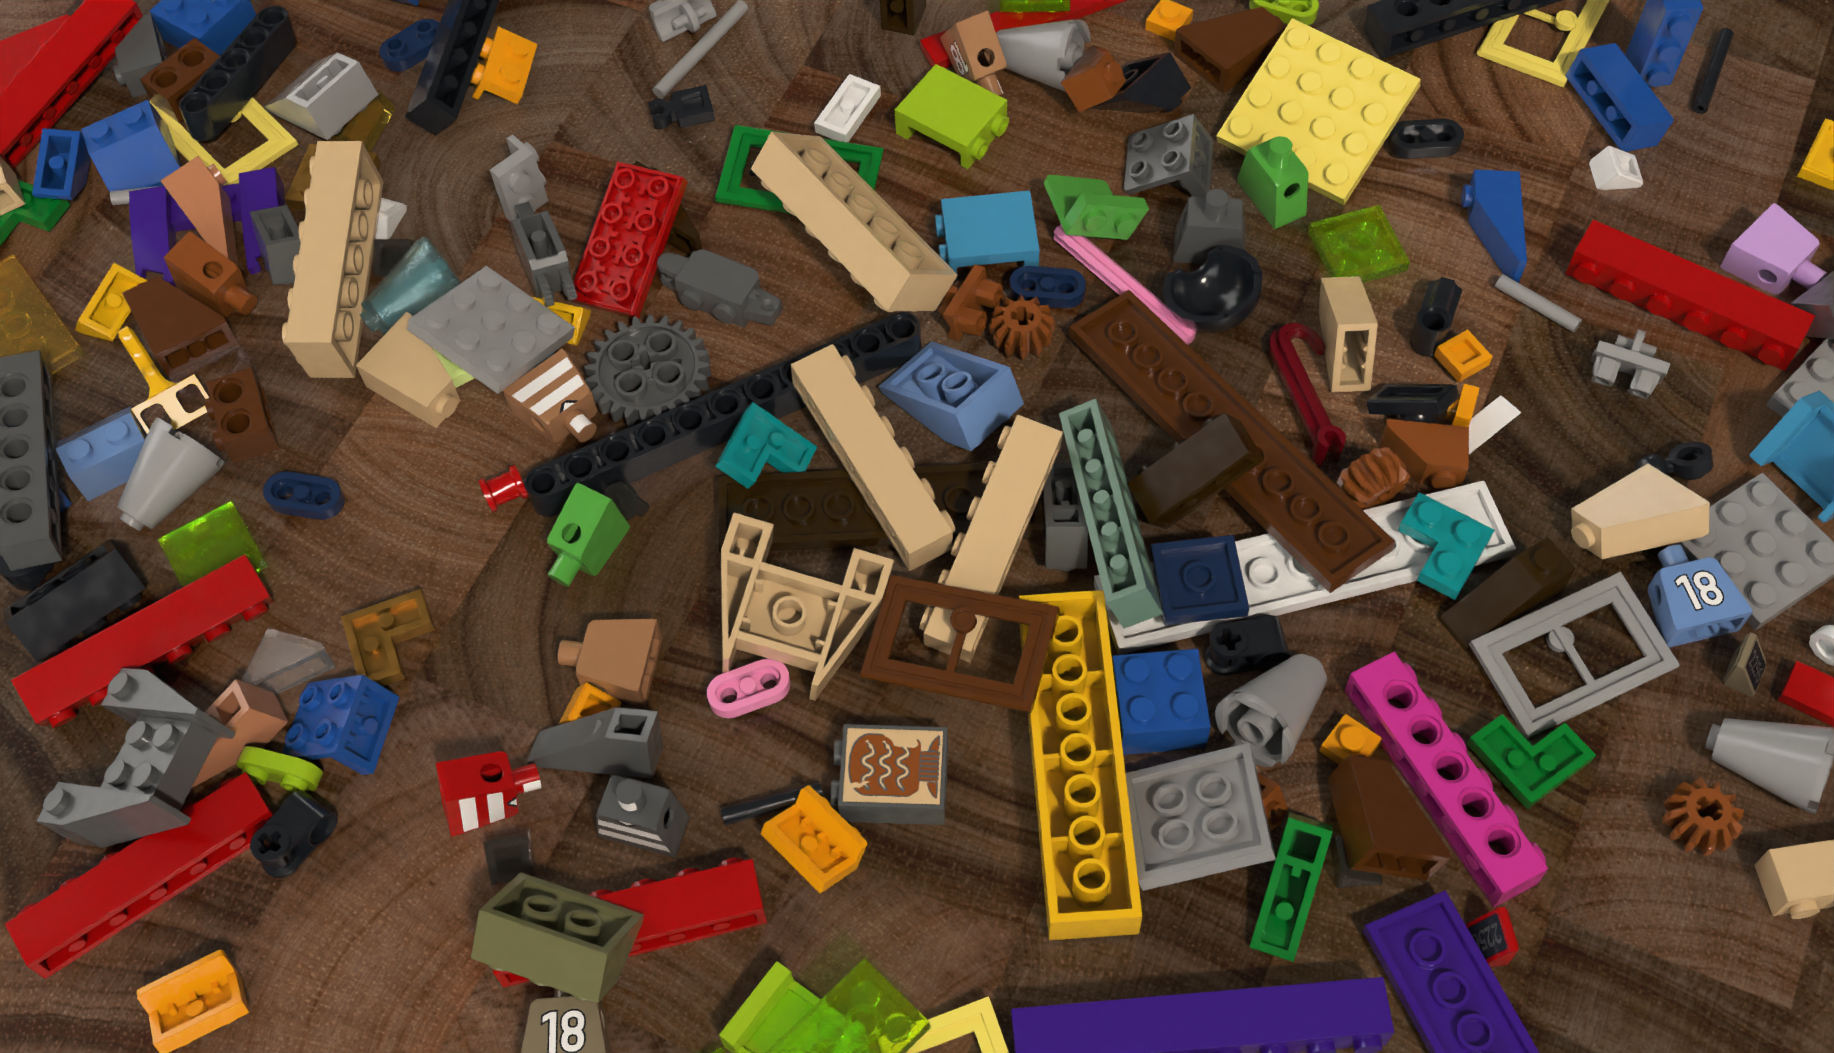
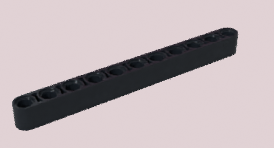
(708, 415)

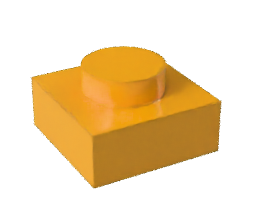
(1167, 18)
(1463, 355)
(1462, 409)
(1349, 738)

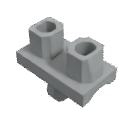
(678, 16)
(1632, 358)

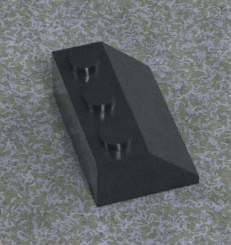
(73, 602)

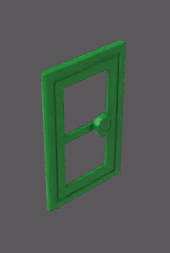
(738, 152)

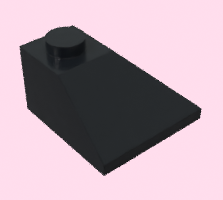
(1149, 87)

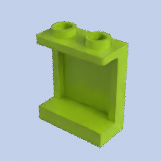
(953, 114)
(767, 1013)

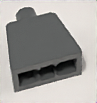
(1207, 224)

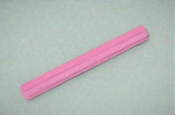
(1119, 279)

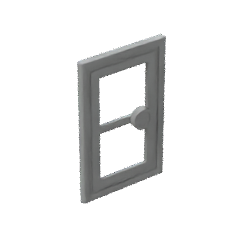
(1551, 619)

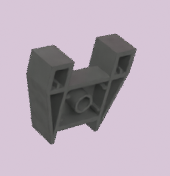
(149, 775)

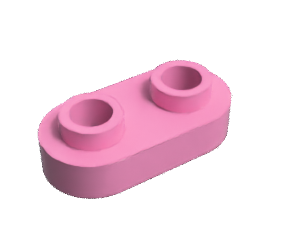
(748, 687)

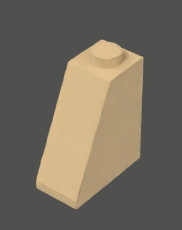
(1347, 333)
(409, 375)
(1639, 515)

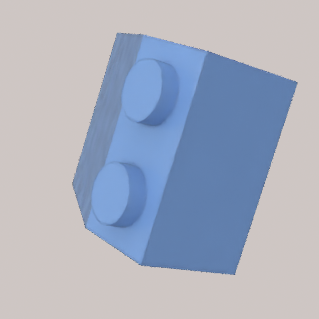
(954, 393)

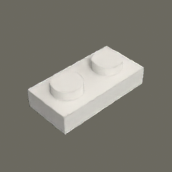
(847, 109)

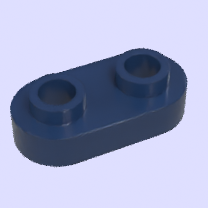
(409, 45)
(1048, 285)
(306, 497)

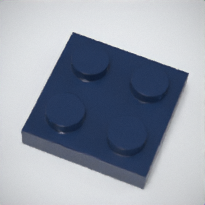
(1199, 580)

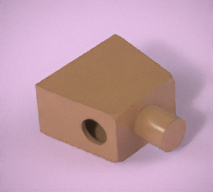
(616, 657)

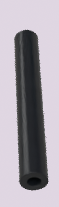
(1713, 71)

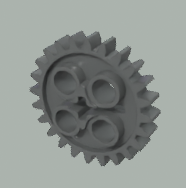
(647, 369)

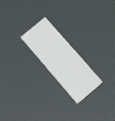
(1490, 421)

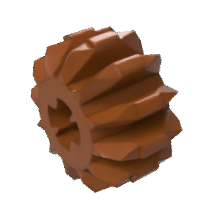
(1022, 327)
(1374, 478)
(1719, 821)

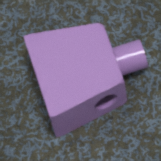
(1774, 253)

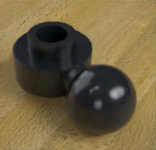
(1685, 461)

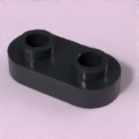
(1423, 138)

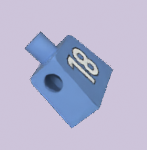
(1694, 599)

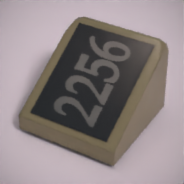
(1746, 666)

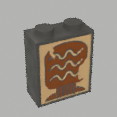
(891, 774)

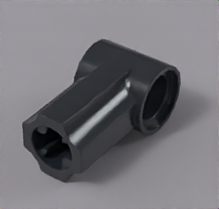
(1435, 316)

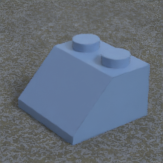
(102, 453)

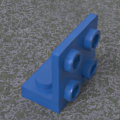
(342, 721)

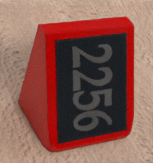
(1495, 937)

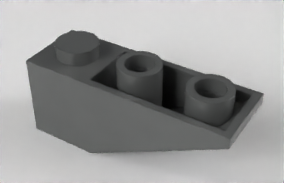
(604, 743)

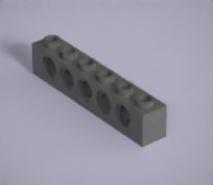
(28, 463)

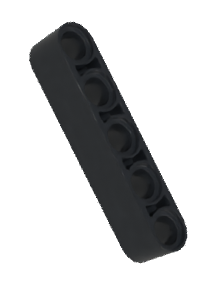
(238, 73)

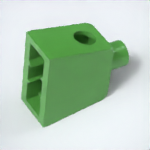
(1275, 181)
(585, 534)

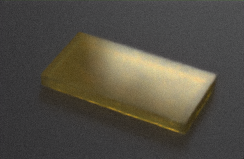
(30, 321)

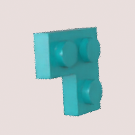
(761, 440)
(1455, 540)

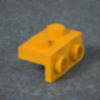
(504, 65)
(816, 840)
(193, 1001)

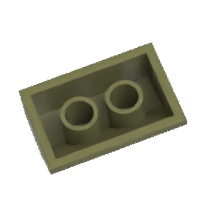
(556, 937)

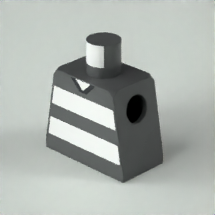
(636, 814)

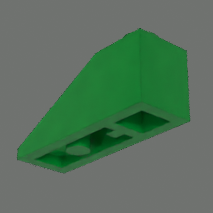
(1291, 886)

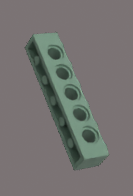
(1110, 515)

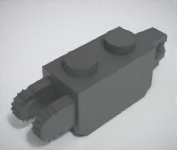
(542, 254)
(719, 287)

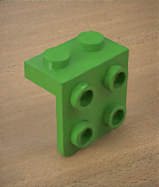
(1091, 209)

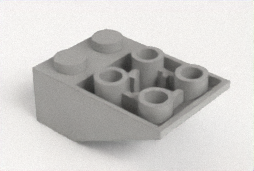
(325, 96)

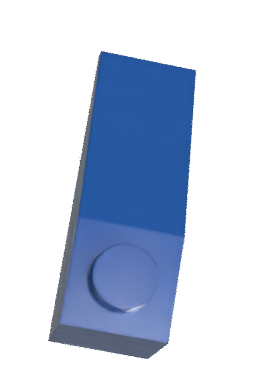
(1498, 218)

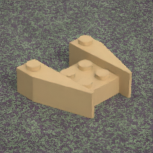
(791, 613)

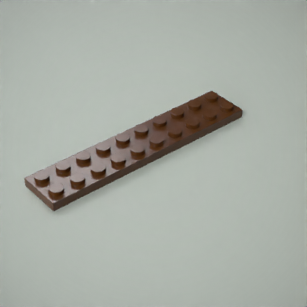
(1182, 392)

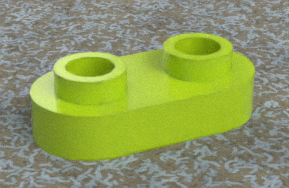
(1300, 10)
(288, 771)

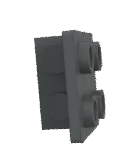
(1170, 153)

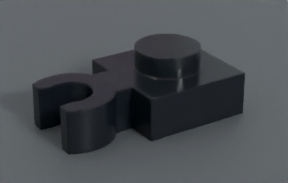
(688, 107)

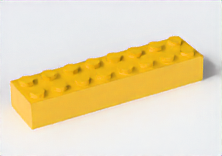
(1082, 778)

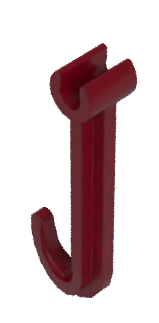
(1296, 380)

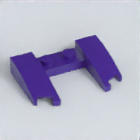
(158, 217)

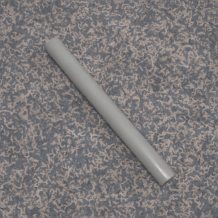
(700, 49)

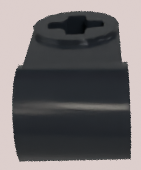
(1249, 645)
(292, 832)

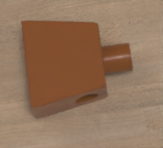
(209, 276)

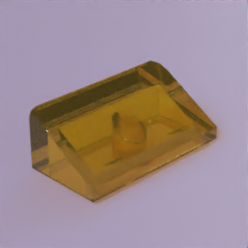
(369, 123)

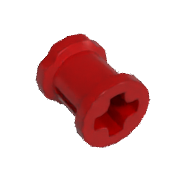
(503, 488)

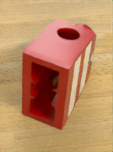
(482, 789)

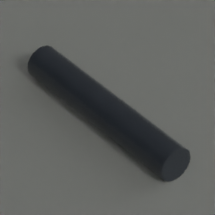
(764, 805)

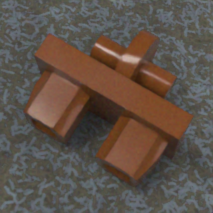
(964, 299)

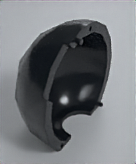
(1217, 293)

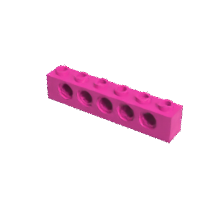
(1495, 874)

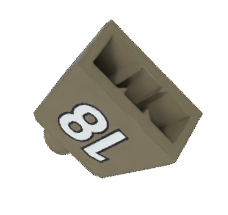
(566, 1026)

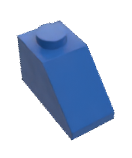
(61, 164)

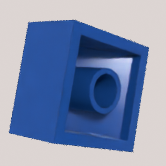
(132, 148)

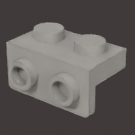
(519, 178)

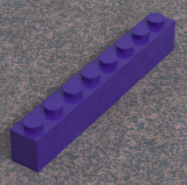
(1228, 1021)

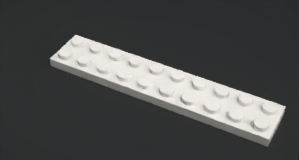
(1281, 585)

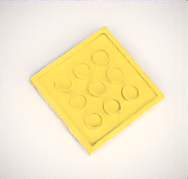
(1327, 102)

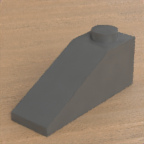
(1064, 521)

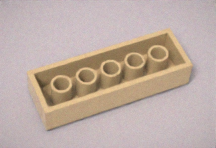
(853, 223)
(333, 260)

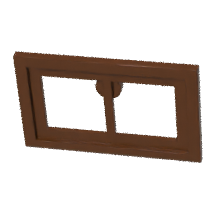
(965, 607)

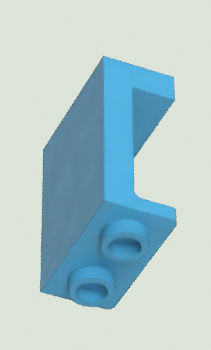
(988, 230)
(1805, 449)

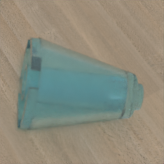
(409, 286)

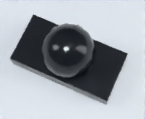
(1413, 401)

